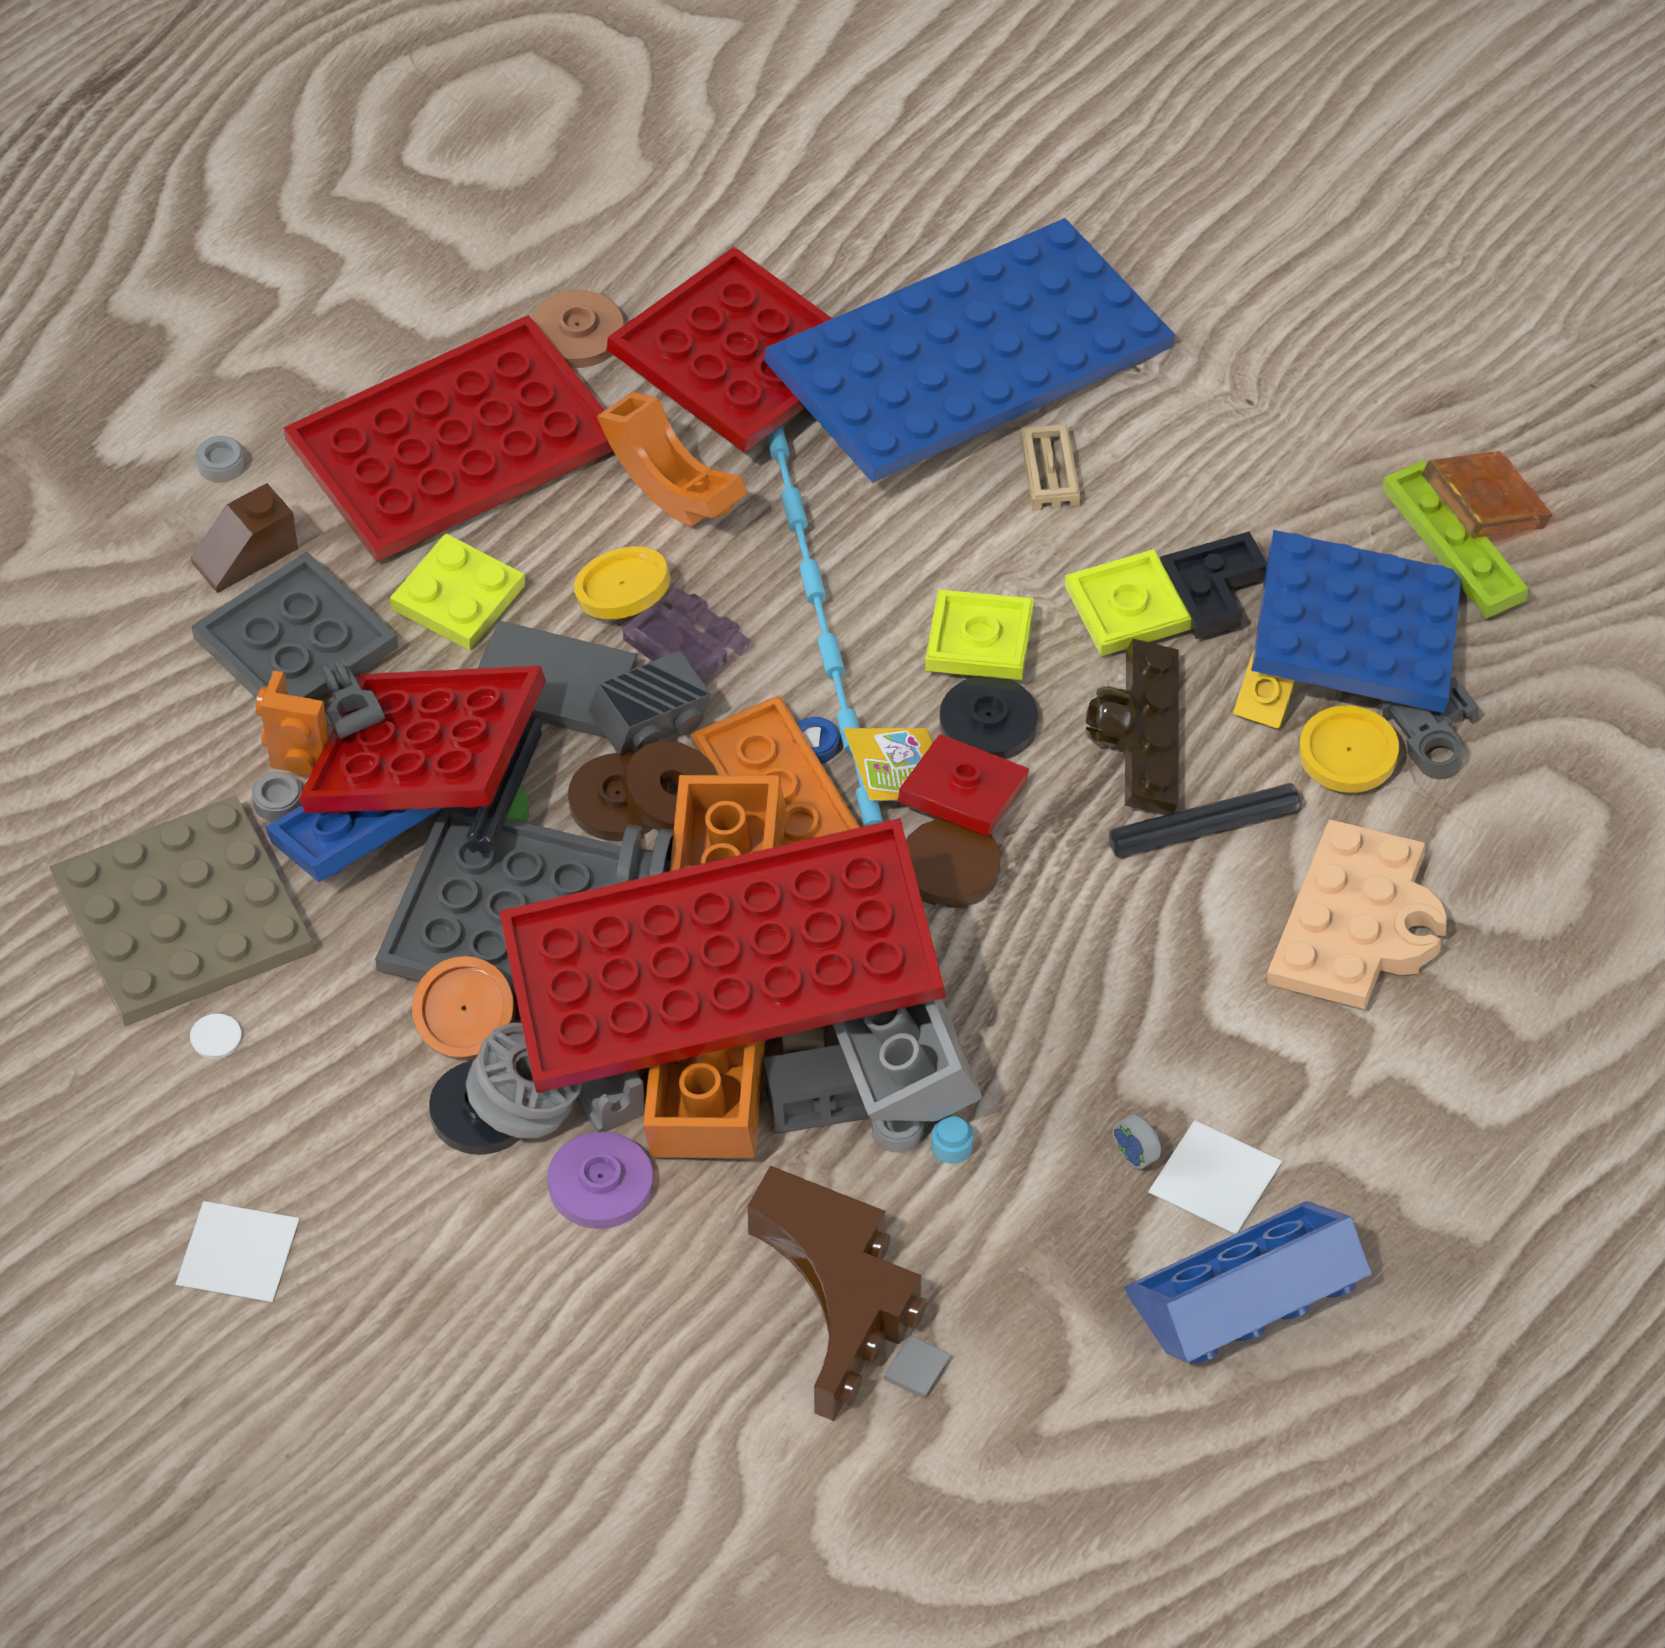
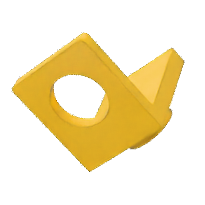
(1264, 697)

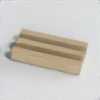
(1053, 494)

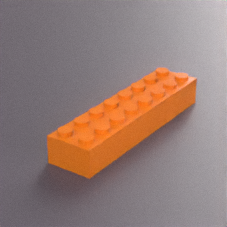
(713, 1099)

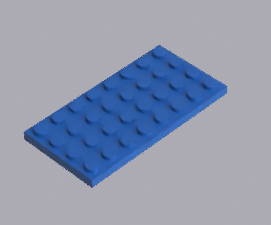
(968, 349)

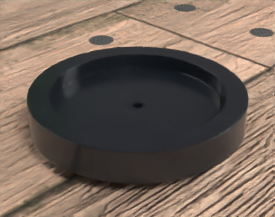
(990, 715)
(457, 1120)

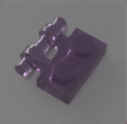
(665, 631)

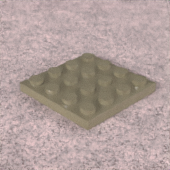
(181, 910)

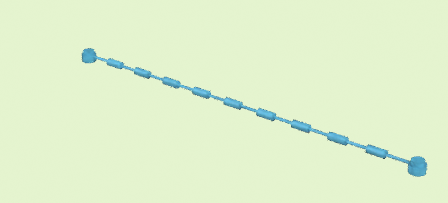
(952, 1135)

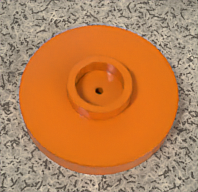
(444, 994)

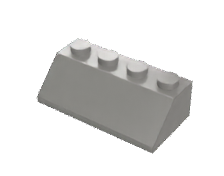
(908, 1063)

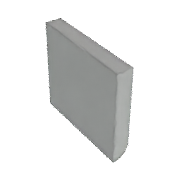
(916, 1366)

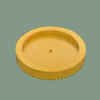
(622, 582)
(1348, 749)

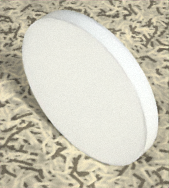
(215, 1036)

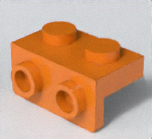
(292, 727)

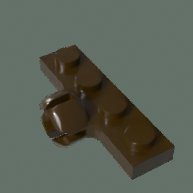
(1143, 725)

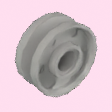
(504, 1090)

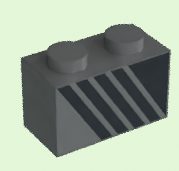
(650, 703)

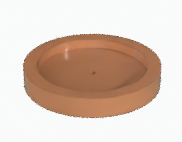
(579, 325)

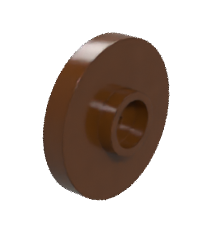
(600, 801)

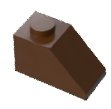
(246, 538)

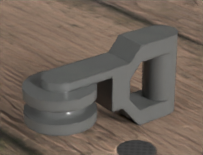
(348, 697)

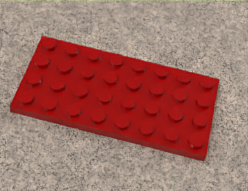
(720, 955)

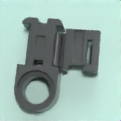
(1437, 731)

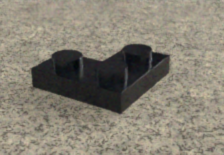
(1207, 573)

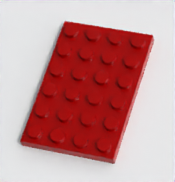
(451, 437)

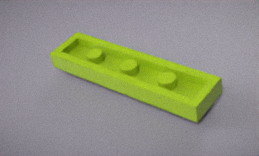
(1482, 569)

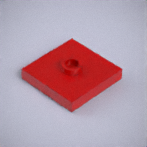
(963, 785)

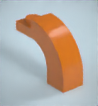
(662, 465)

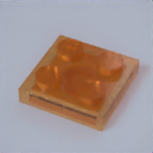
(1486, 494)

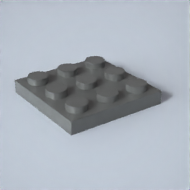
(294, 626)

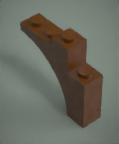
(840, 1254)

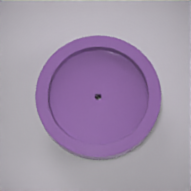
(600, 1180)

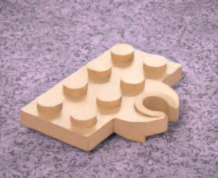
(1357, 917)

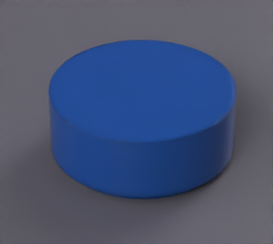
(829, 737)

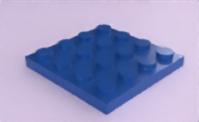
(1357, 621)

